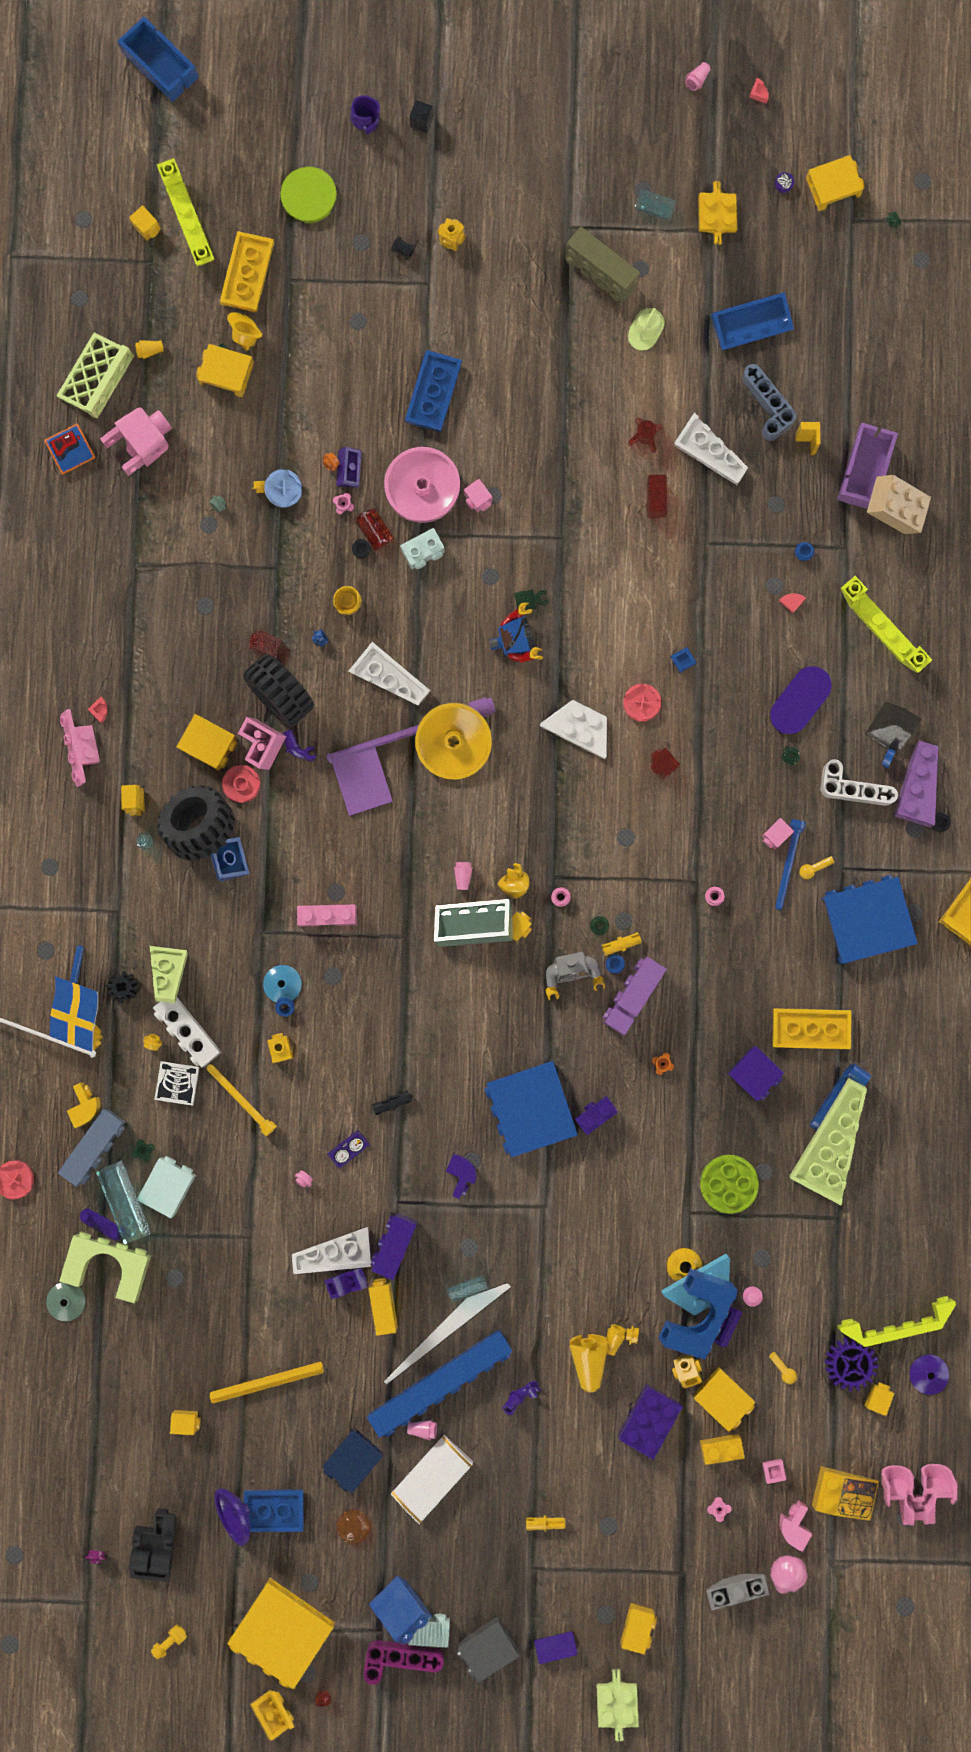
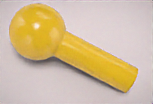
(808, 871)
(789, 1375)

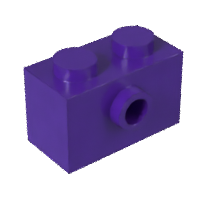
(596, 1114)

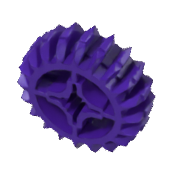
(845, 1370)

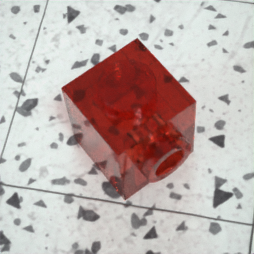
(663, 763)

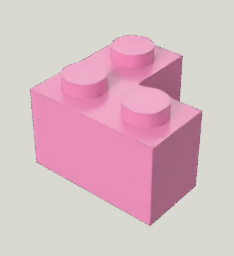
(265, 742)

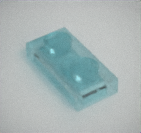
(655, 204)

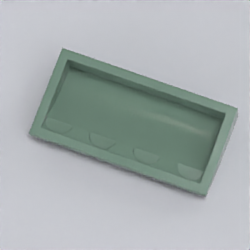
(473, 923)

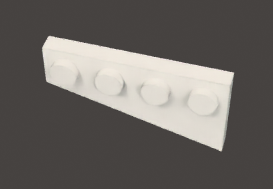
(385, 672)
(337, 1254)

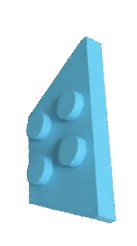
(677, 1294)

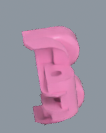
(937, 1483)

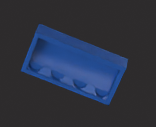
(752, 321)

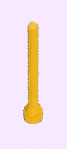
(266, 1126)

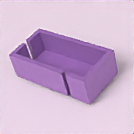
(867, 460)
(634, 996)

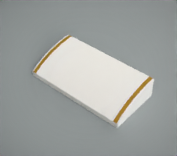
(431, 1478)

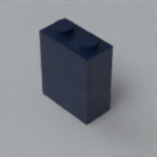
(352, 1460)

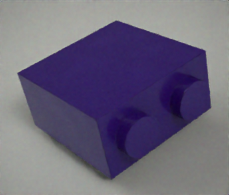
(756, 1074)

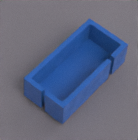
(158, 60)

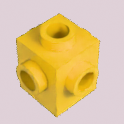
(451, 234)
(687, 1370)

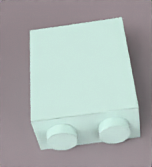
(166, 1186)

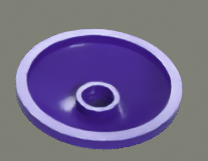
(233, 1515)

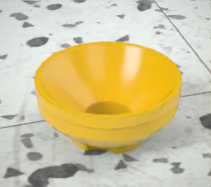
(679, 1256)

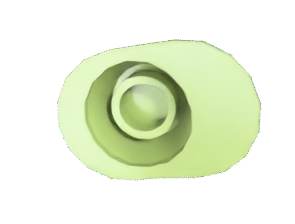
(646, 329)

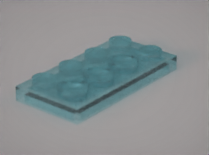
(123, 1202)

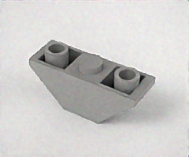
(737, 1590)

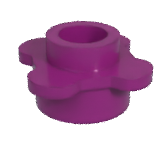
(96, 1557)

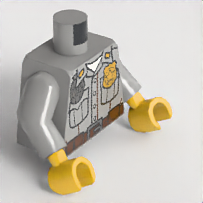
(571, 969)

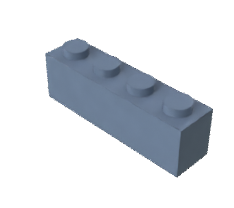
(91, 1148)

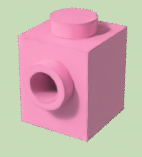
(478, 496)

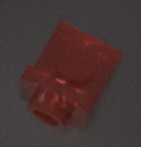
(264, 643)

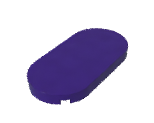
(800, 700)

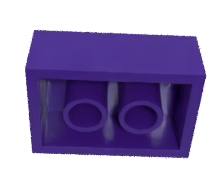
(393, 1245)
(649, 1421)

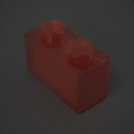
(657, 496)

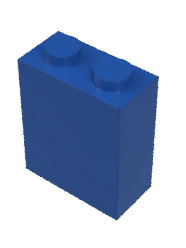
(400, 1610)

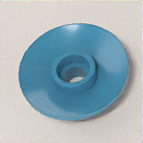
(289, 976)

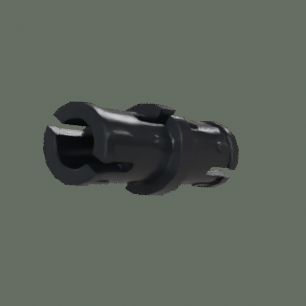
(391, 1103)

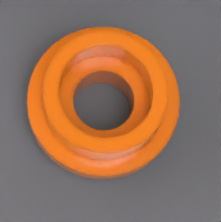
(330, 461)

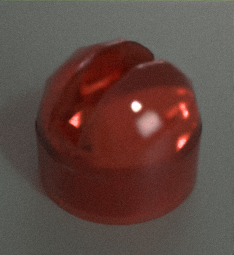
(322, 1700)

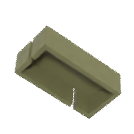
(601, 265)

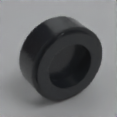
(361, 549)
(942, 822)

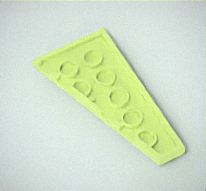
(830, 1151)

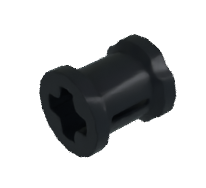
(403, 248)

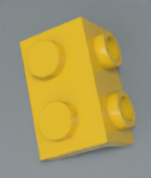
(272, 1714)

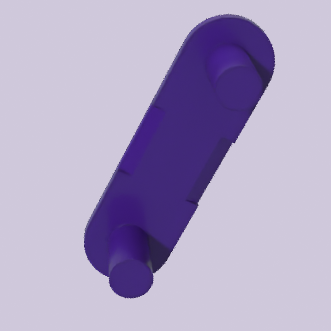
(100, 1223)

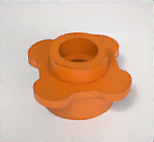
(658, 1060)

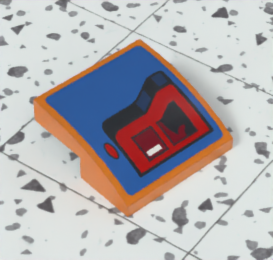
(69, 449)

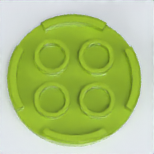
(308, 194)
(729, 1184)

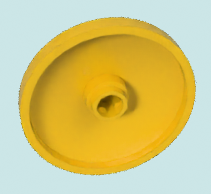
(453, 741)

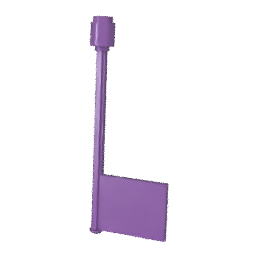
(361, 771)

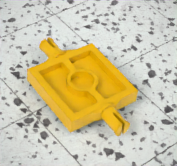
(717, 213)

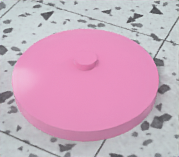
(422, 484)

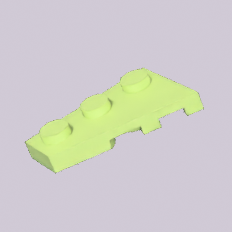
(167, 972)

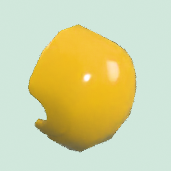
(347, 600)

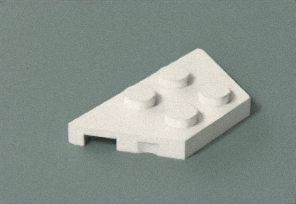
(579, 726)

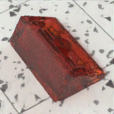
(374, 529)

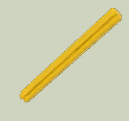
(266, 1382)

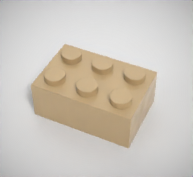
(898, 504)

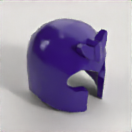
(365, 113)

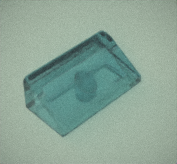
(467, 1288)

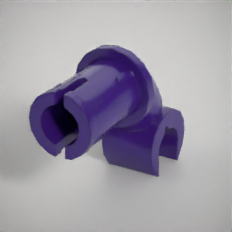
(295, 750)
(517, 1397)

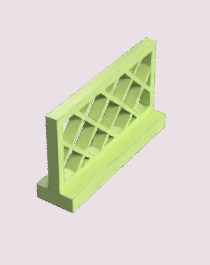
(109, 378)

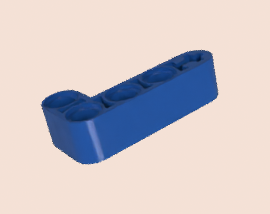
(853, 1072)

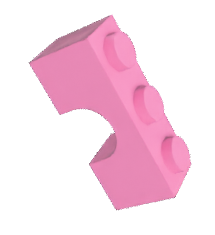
(326, 915)

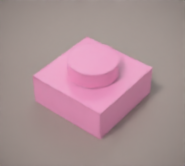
(774, 1471)

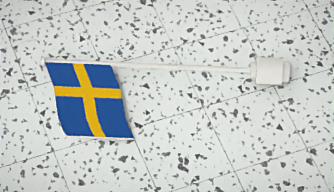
(71, 1017)

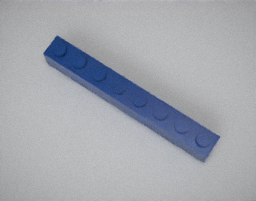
(439, 1383)

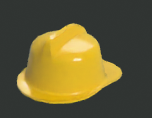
(243, 330)

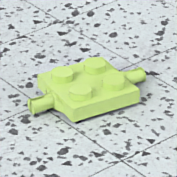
(617, 1705)

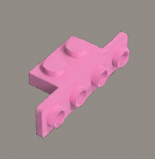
(80, 745)

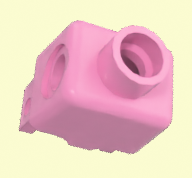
(142, 435)

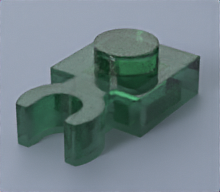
(529, 597)

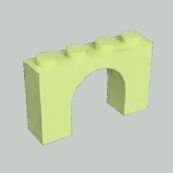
(133, 1264)

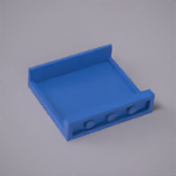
(869, 919)
(530, 1109)

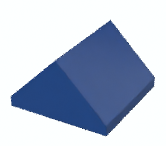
(230, 861)

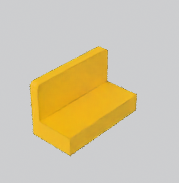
(809, 432)

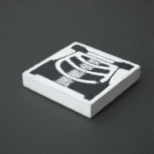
(177, 1083)

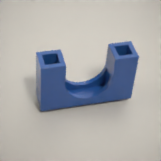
(699, 1338)

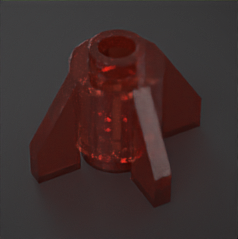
(645, 433)

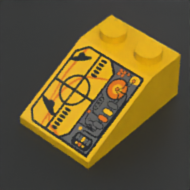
(844, 1494)

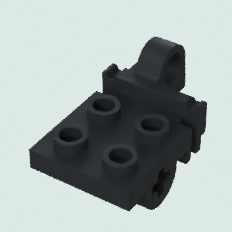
(153, 1549)

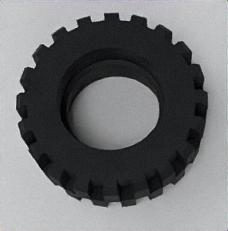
(278, 690)
(186, 808)

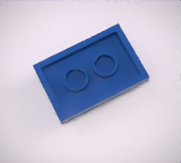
(275, 1510)

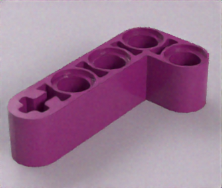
(403, 1661)

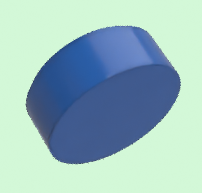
(888, 758)
(615, 964)

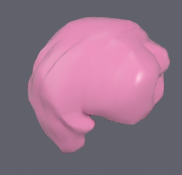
(788, 1574)

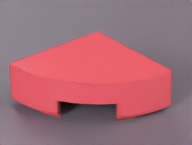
(759, 91)
(792, 601)
(99, 710)

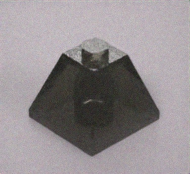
(893, 726)

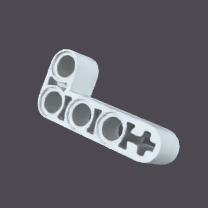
(858, 787)

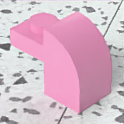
(791, 1528)

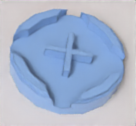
(283, 488)

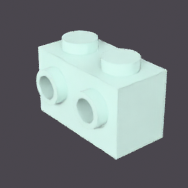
(422, 549)

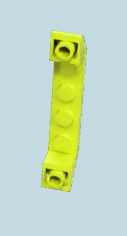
(185, 212)
(882, 627)
(942, 1311)

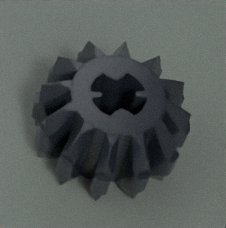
(121, 995)

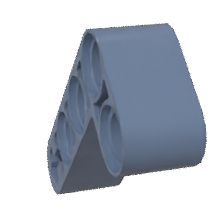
(764, 399)

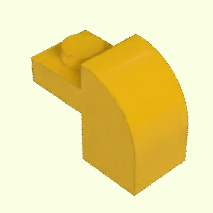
(87, 1110)

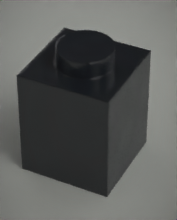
(421, 116)

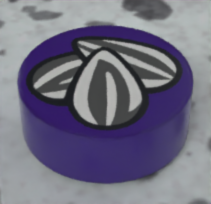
(784, 182)

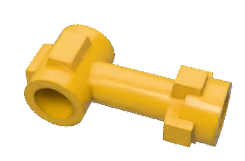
(177, 1635)

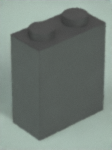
(487, 1650)

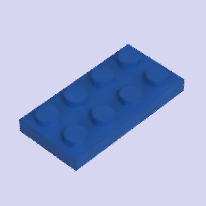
(433, 391)

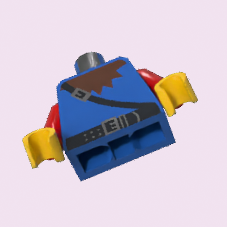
(516, 637)

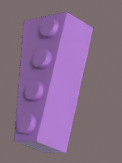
(918, 790)

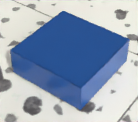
(683, 660)

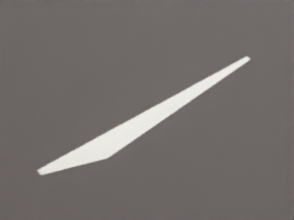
(457, 1318)

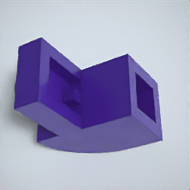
(465, 1170)
(346, 1283)

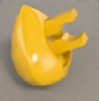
(515, 882)

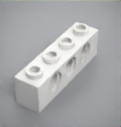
(209, 1050)

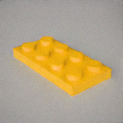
(247, 271)
(811, 1028)

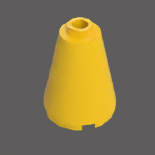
(589, 1360)

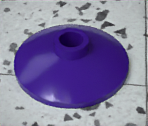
(922, 1367)

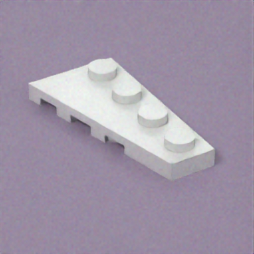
(705, 447)

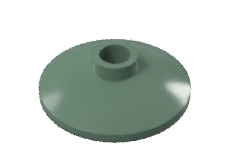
(74, 1297)

